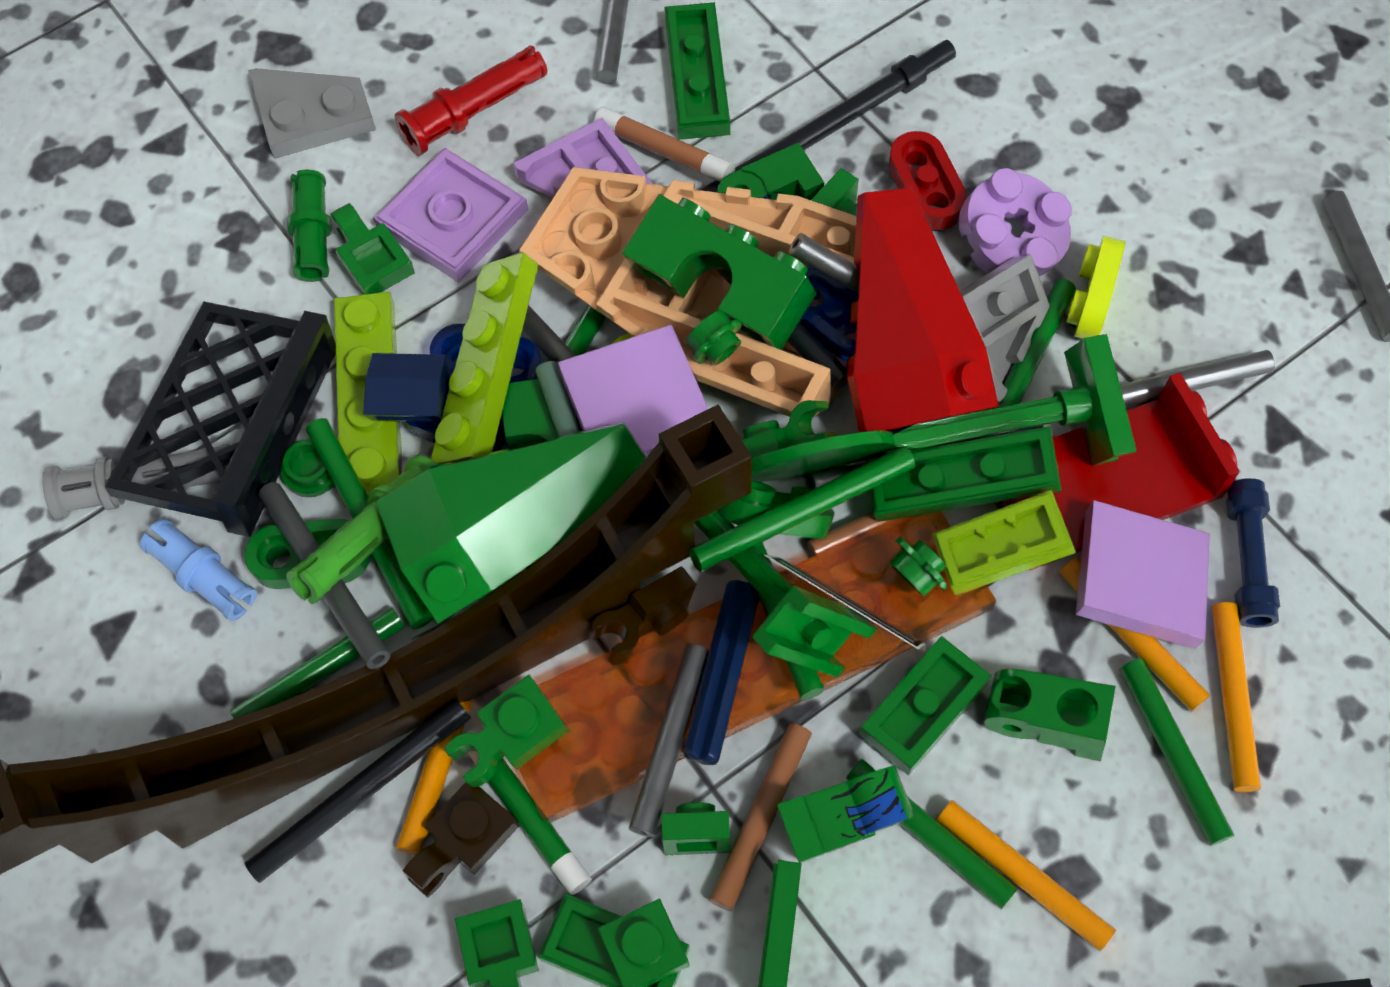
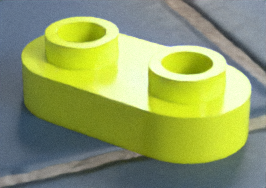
(1101, 268)

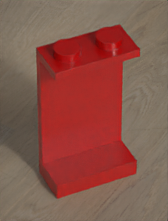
(1174, 470)

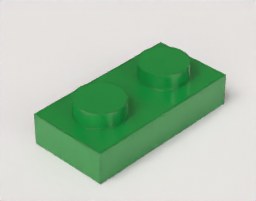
(924, 705)

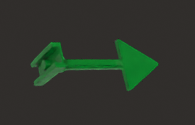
(803, 624)

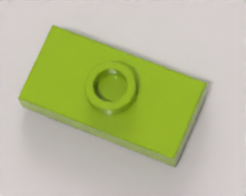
(1003, 543)

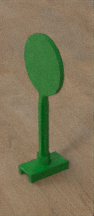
(1093, 401)

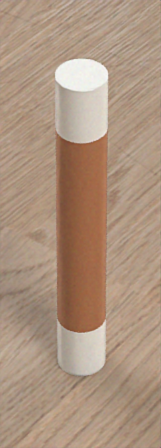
(666, 145)

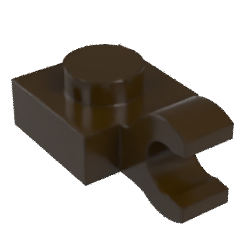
(650, 609)
(464, 832)

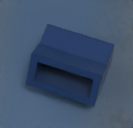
(406, 387)

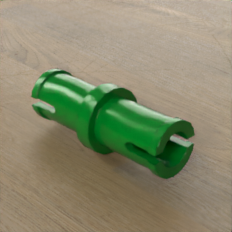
(309, 225)

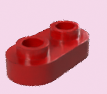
(933, 182)

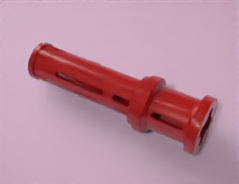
(452, 109)

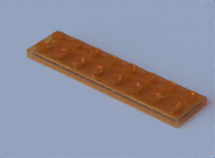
(620, 707)

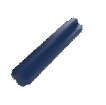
(721, 673)

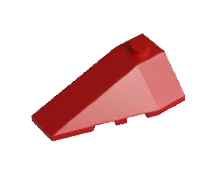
(914, 334)

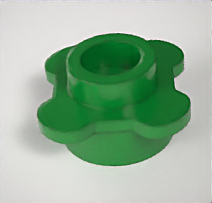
(918, 566)

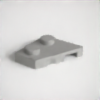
(309, 109)
(1006, 312)

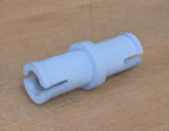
(198, 569)

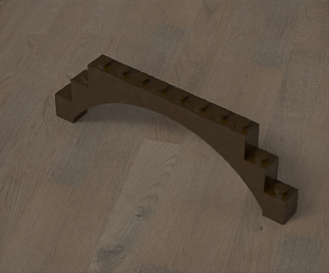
(236, 767)

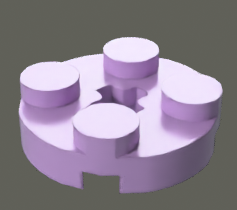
(1030, 202)

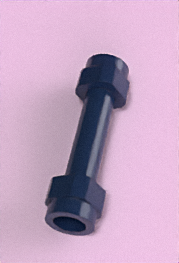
(1256, 599)

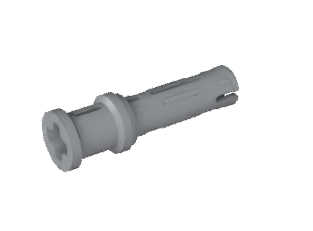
(60, 484)

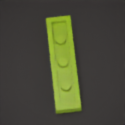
(361, 328)
(485, 360)

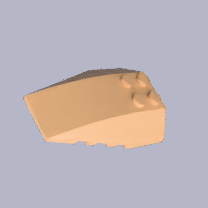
(595, 218)

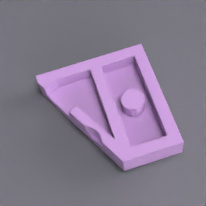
(588, 148)

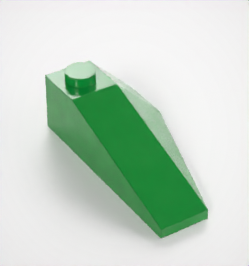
(491, 516)

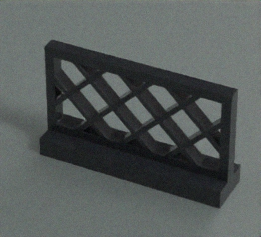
(267, 436)

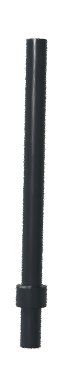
(904, 77)

